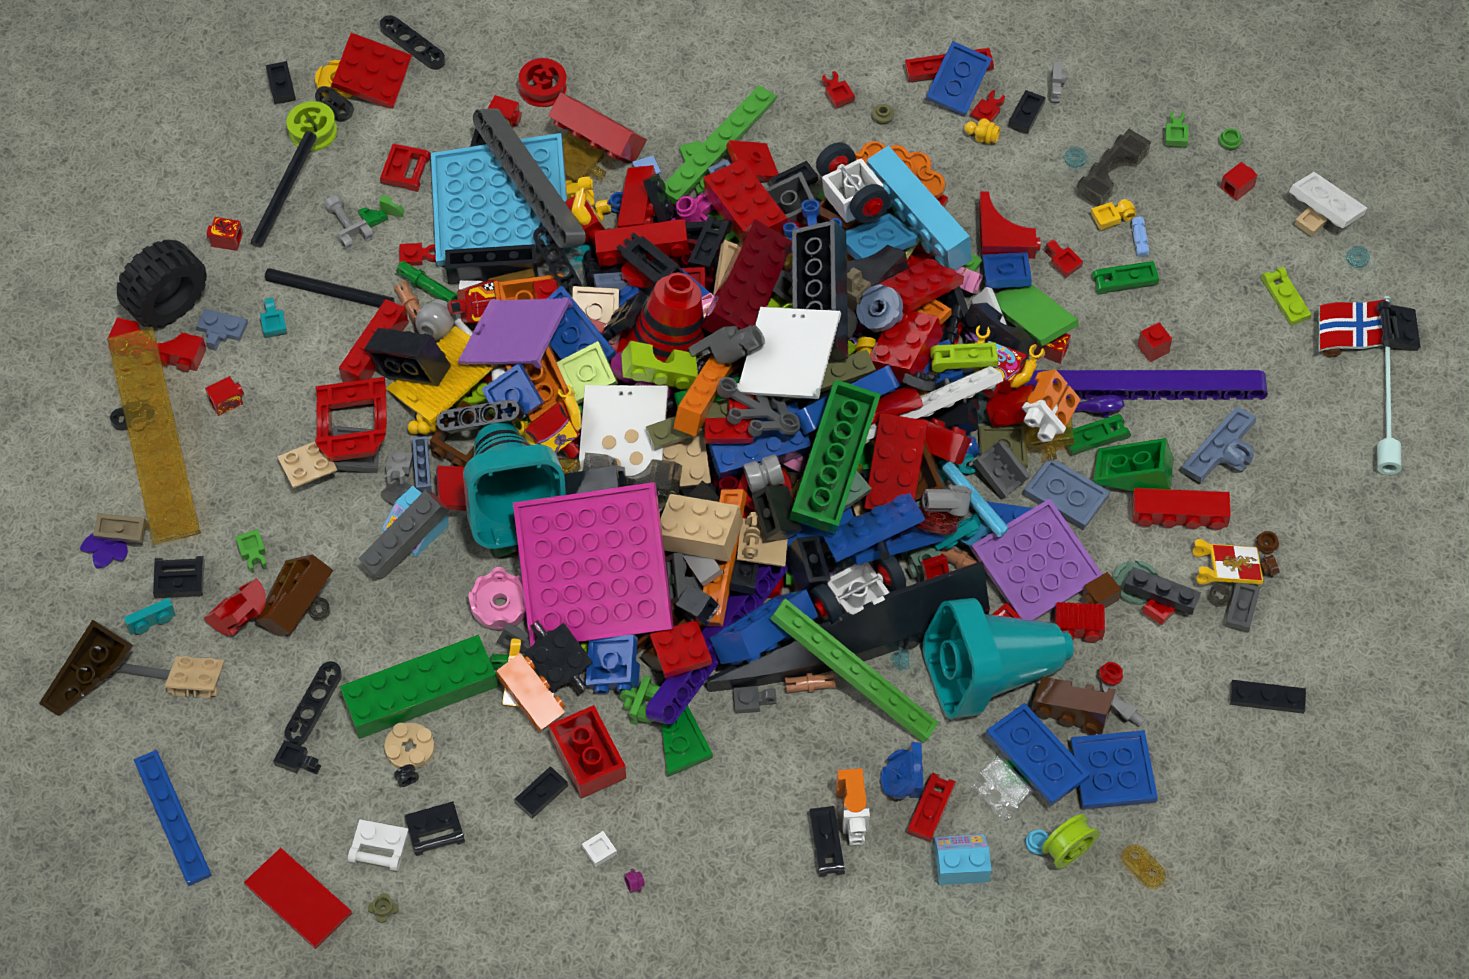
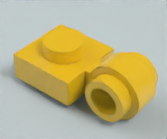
(1109, 215)

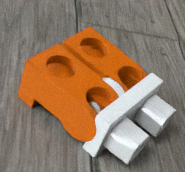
(1048, 405)
(855, 815)

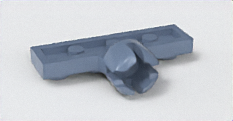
(1223, 447)

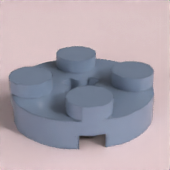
(890, 314)

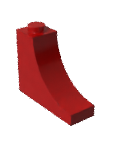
(1001, 235)

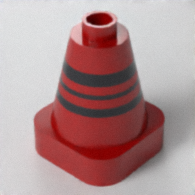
(669, 320)

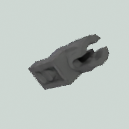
(729, 343)
(677, 581)

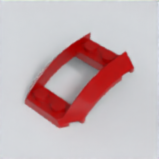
(346, 395)

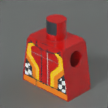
(474, 300)

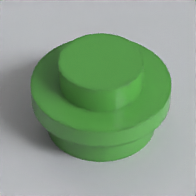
(1230, 139)

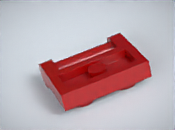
(398, 164)

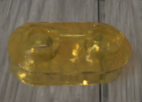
(1142, 866)

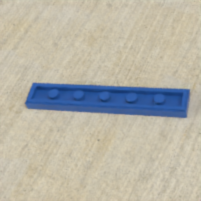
(172, 818)

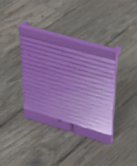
(514, 331)

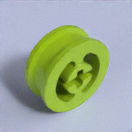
(320, 118)
(1070, 840)

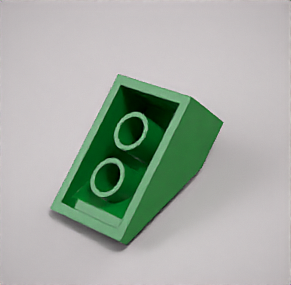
(1135, 465)

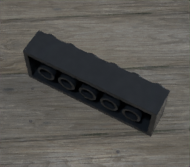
(821, 276)

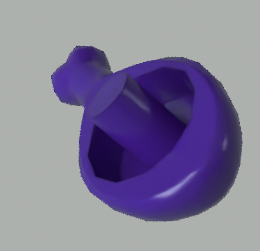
(1101, 404)

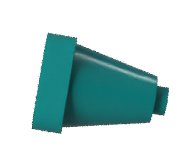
(985, 655)

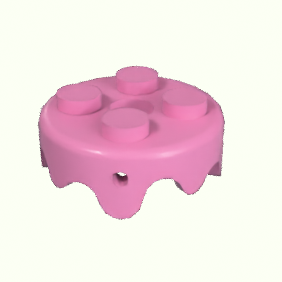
(494, 586)

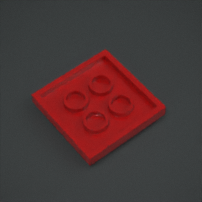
(371, 71)

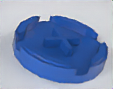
(900, 774)

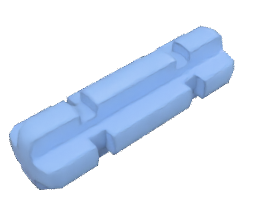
(1140, 236)

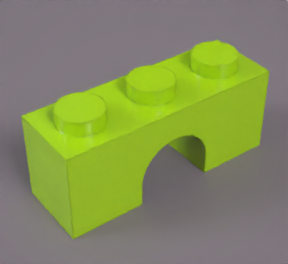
(642, 365)

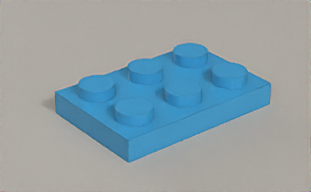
(874, 236)

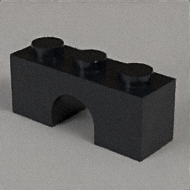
(987, 316)

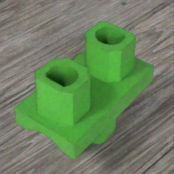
(638, 700)

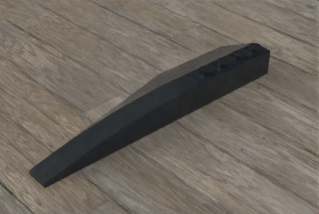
(868, 634)

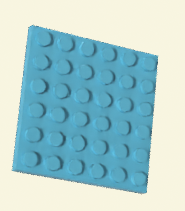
(479, 201)

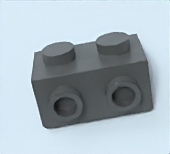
(1001, 469)

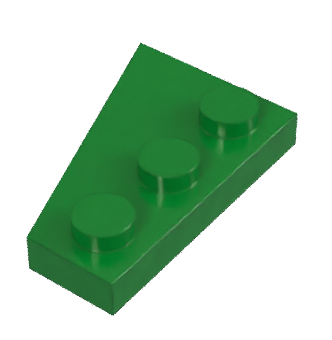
(684, 743)

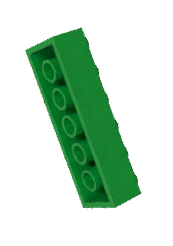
(834, 456)
(418, 686)

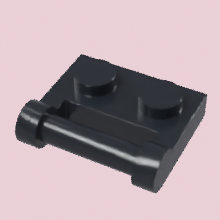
(1404, 327)
(178, 582)
(434, 821)

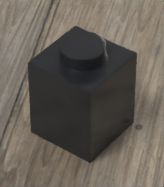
(697, 605)

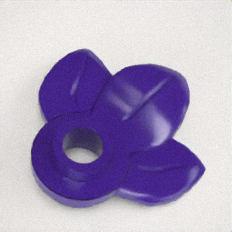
(104, 550)

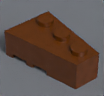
(293, 593)
(1073, 705)

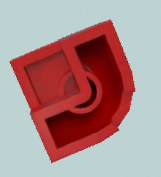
(238, 608)

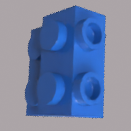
(613, 664)

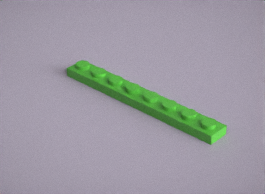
(715, 145)
(854, 670)

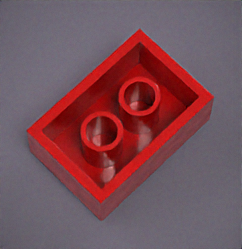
(907, 344)
(587, 751)

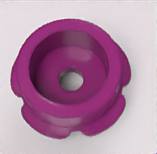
(634, 881)

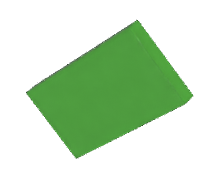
(1035, 313)

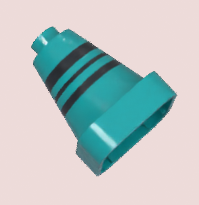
(502, 473)

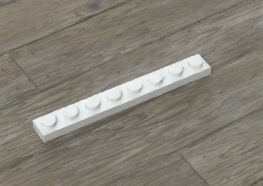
(949, 394)

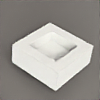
(599, 849)

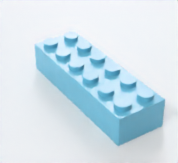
(921, 211)

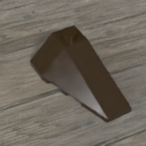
(90, 662)

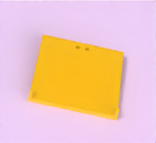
(459, 379)

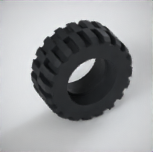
(161, 283)

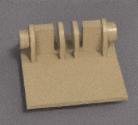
(305, 464)
(754, 547)
(194, 675)

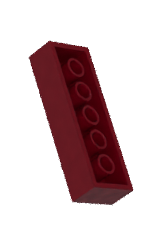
(748, 278)

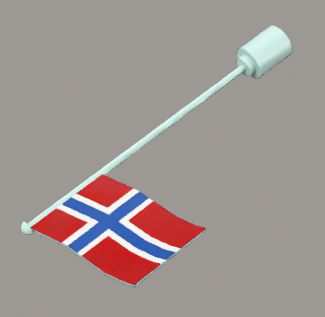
(1359, 327)

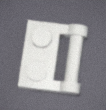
(378, 837)

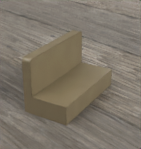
(120, 528)

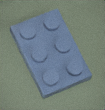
(1071, 493)

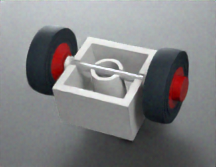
(851, 185)
(856, 587)

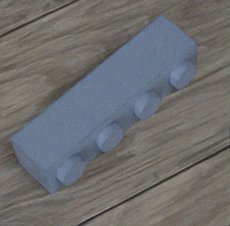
(422, 464)

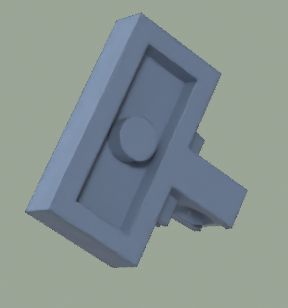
(220, 326)

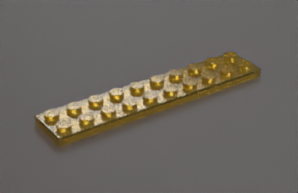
(154, 436)

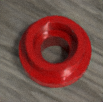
(1111, 673)

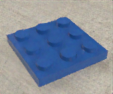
(1117, 769)

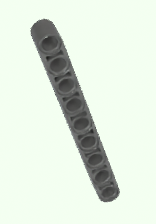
(529, 178)

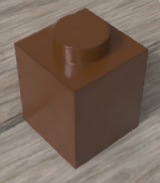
(1101, 591)

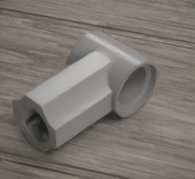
(953, 500)

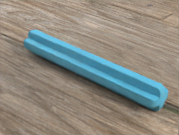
(976, 501)

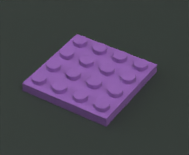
(1036, 561)

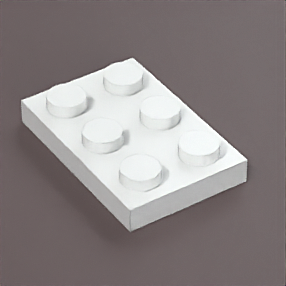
(1328, 200)

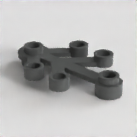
(784, 421)

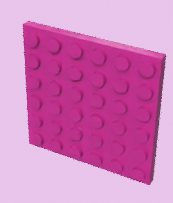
(594, 563)

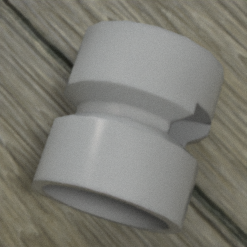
(763, 473)

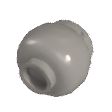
(434, 319)

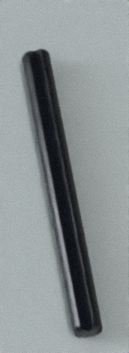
(283, 188)
(326, 288)

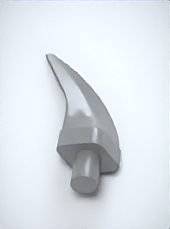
(1126, 710)

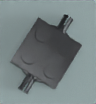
(558, 656)

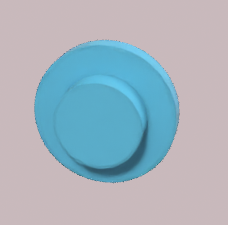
(1035, 841)

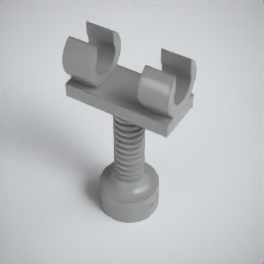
(335, 205)

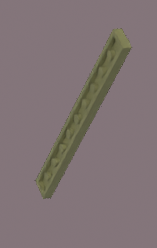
(848, 370)

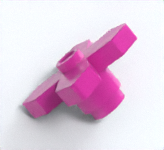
(693, 209)

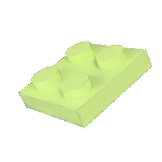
(586, 368)

